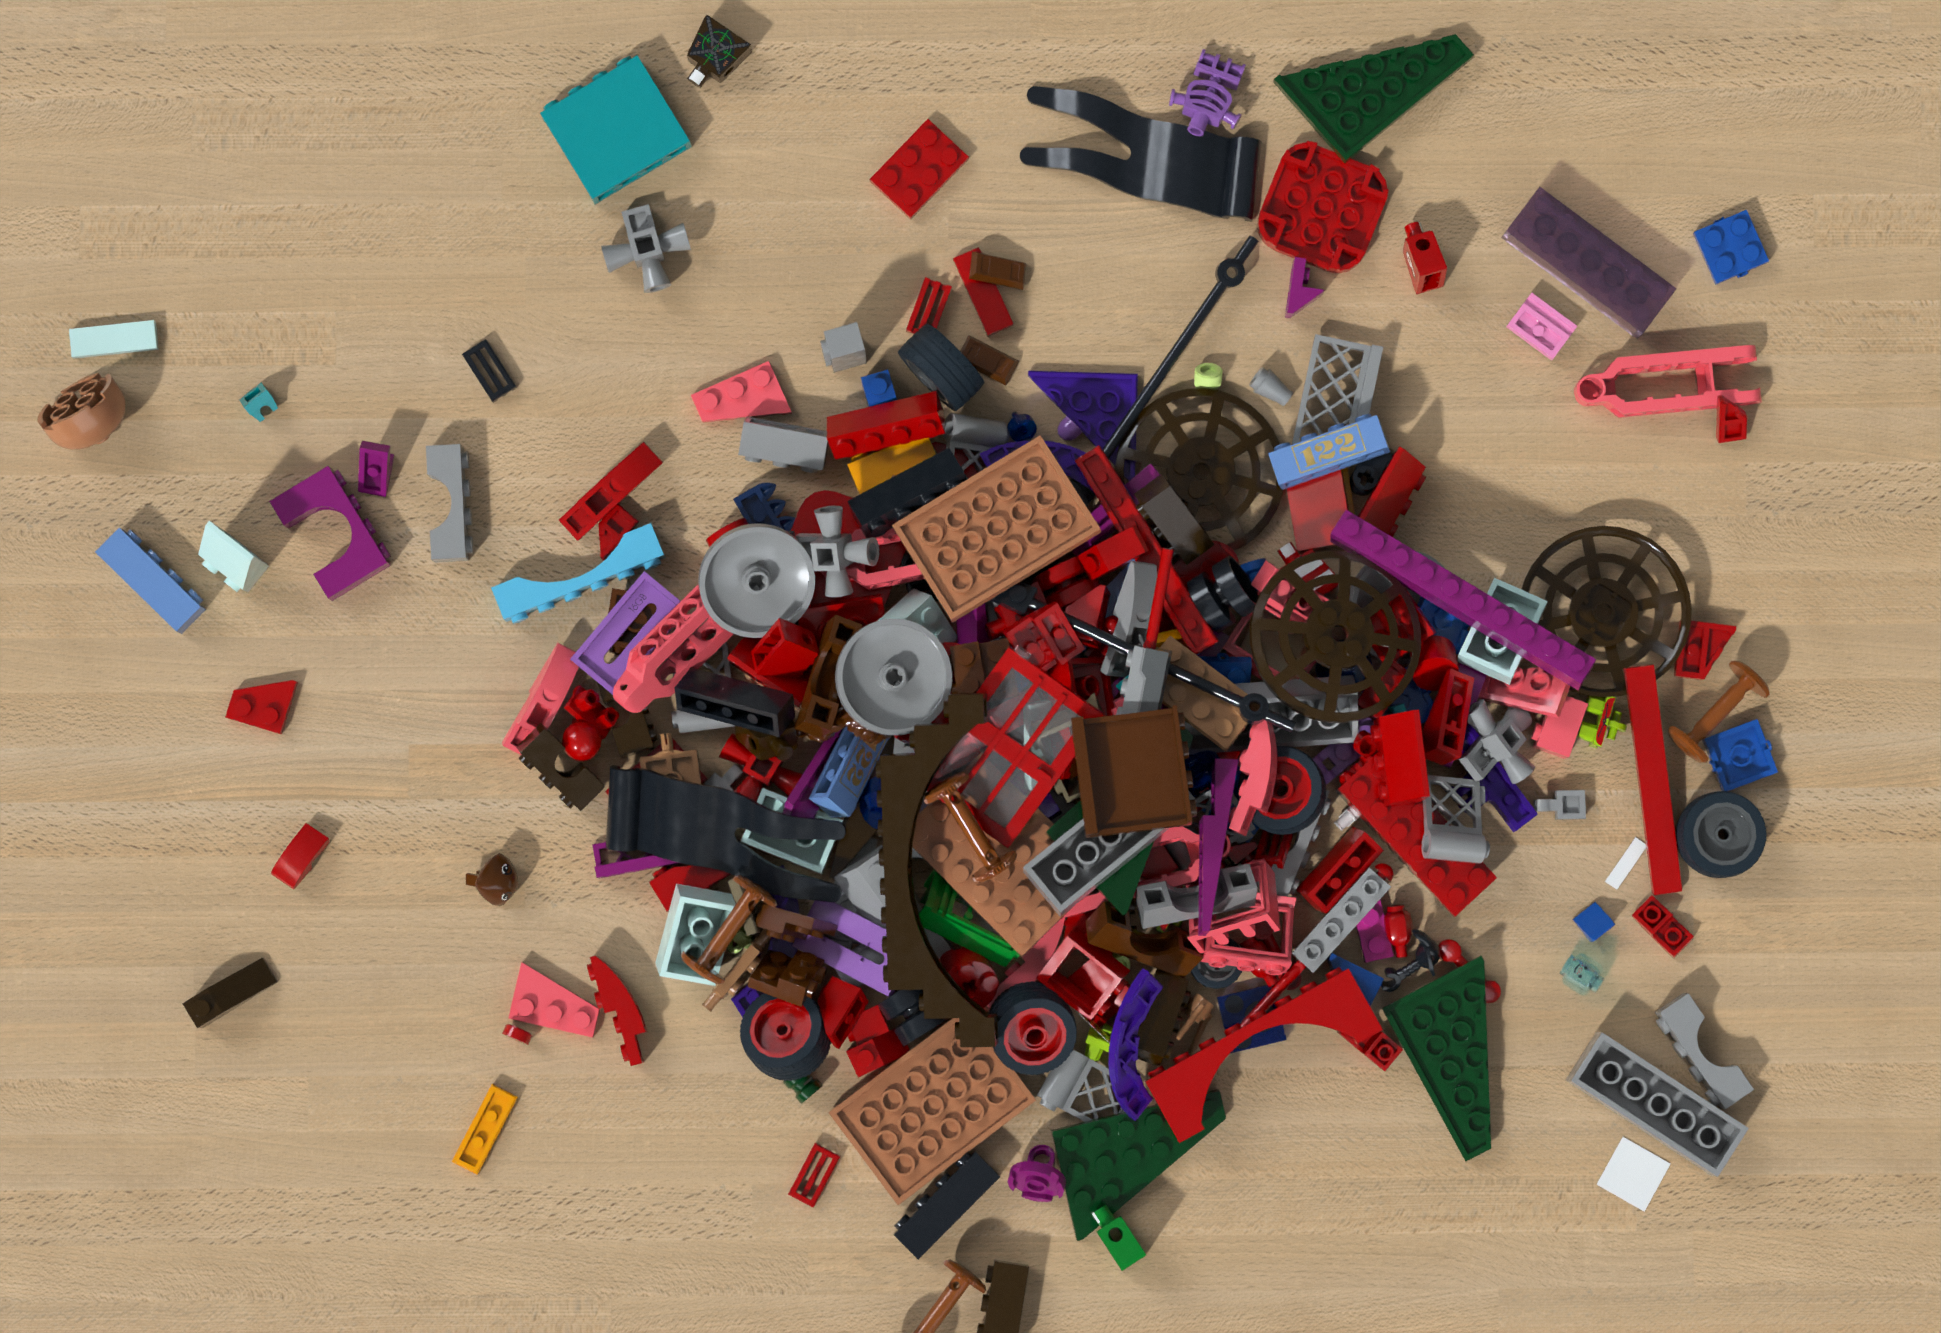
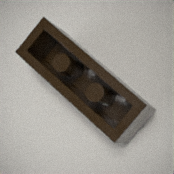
(1172, 520)
(1162, 1018)
(1005, 1297)

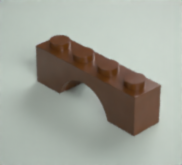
(820, 698)
(1164, 951)

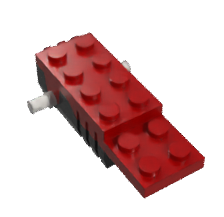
(1402, 830)

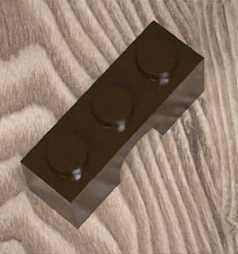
(635, 734)
(576, 786)

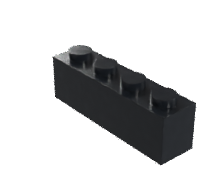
(905, 493)
(735, 702)
(946, 1205)

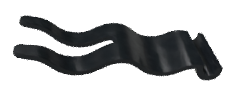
(1165, 159)
(698, 828)

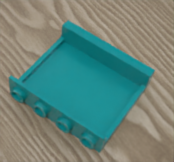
(615, 128)

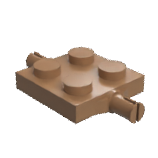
(673, 763)
(733, 982)

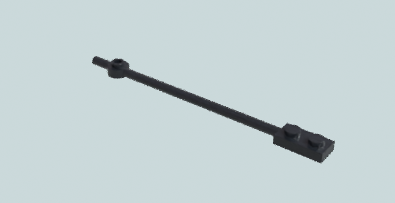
(1222, 284)
(1022, 597)

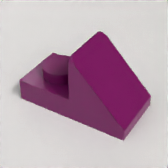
(1299, 296)
(374, 468)

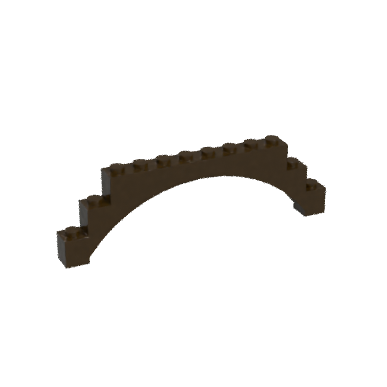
(910, 956)

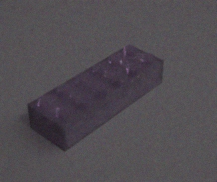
(1588, 263)

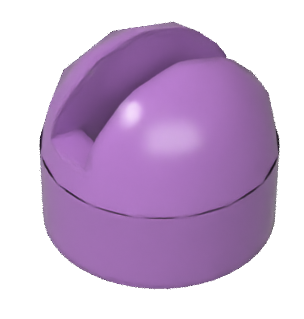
(1068, 429)

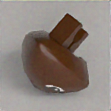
(496, 880)

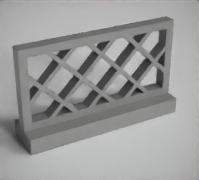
(1364, 389)

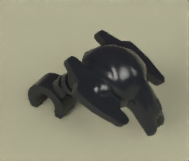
(1426, 956)

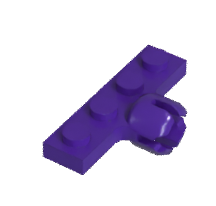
(1499, 791)

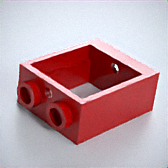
(1071, 993)

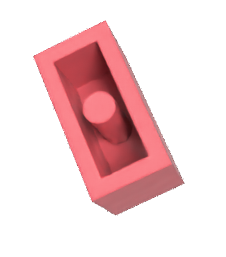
(1559, 734)

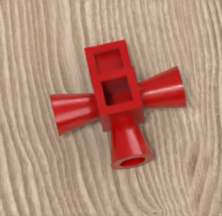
(758, 771)

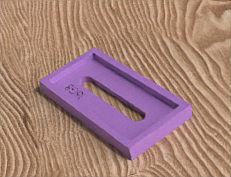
(592, 652)
(842, 957)

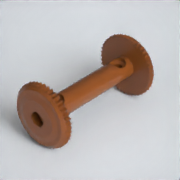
(1713, 717)
(970, 827)
(728, 930)
(949, 1296)

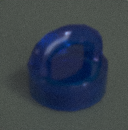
(1021, 427)

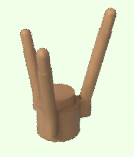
(1197, 1009)

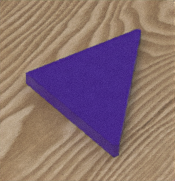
(1093, 403)

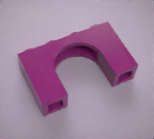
(326, 492)

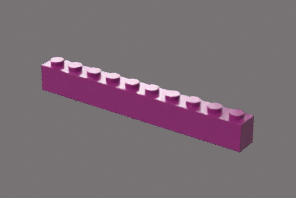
(1464, 600)

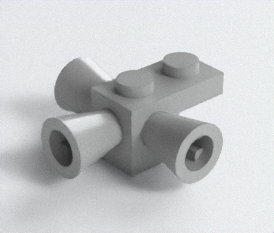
(646, 247)
(835, 551)
(1497, 743)

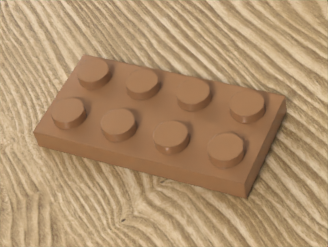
(1203, 711)

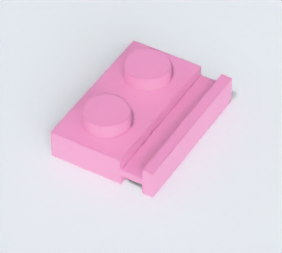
(1541, 326)

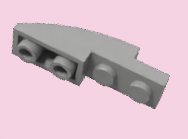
(1133, 611)

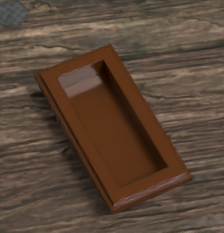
(997, 270)
(989, 360)

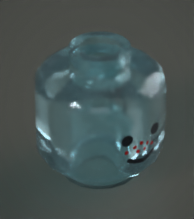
(1582, 974)

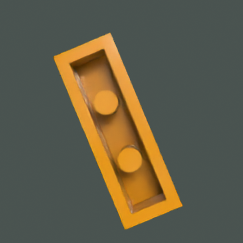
(880, 466)

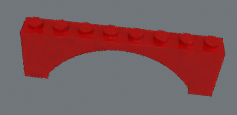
(1331, 1004)

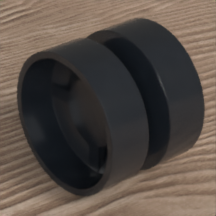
(1217, 597)
(907, 1004)

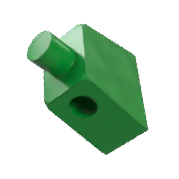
(1125, 1251)

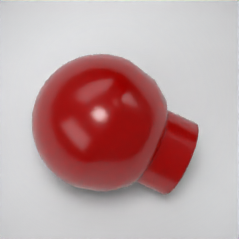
(581, 741)

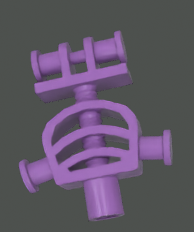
(1207, 99)

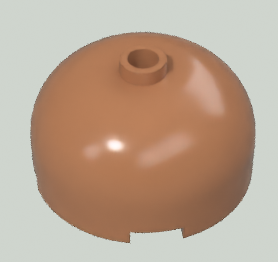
(86, 420)

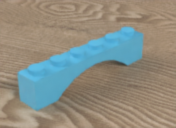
(635, 550)

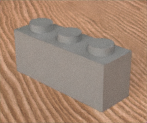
(843, 347)
(783, 444)

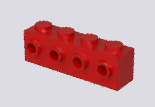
(885, 425)

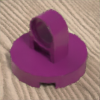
(1037, 1179)

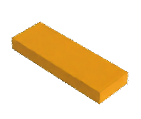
(485, 1129)

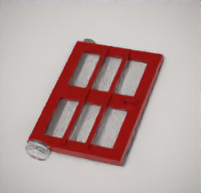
(1019, 749)

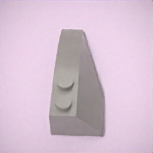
(862, 888)

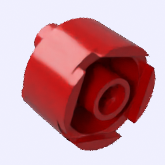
(972, 974)

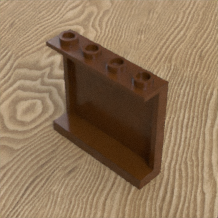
(1133, 772)

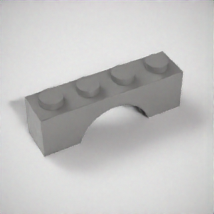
(451, 538)
(1297, 857)
(1165, 904)
(1682, 1020)

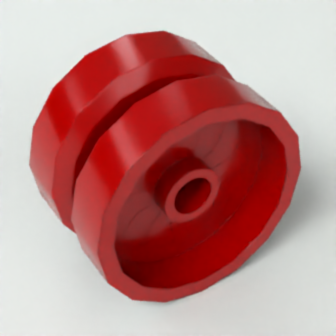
(1065, 582)

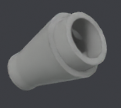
(1269, 386)

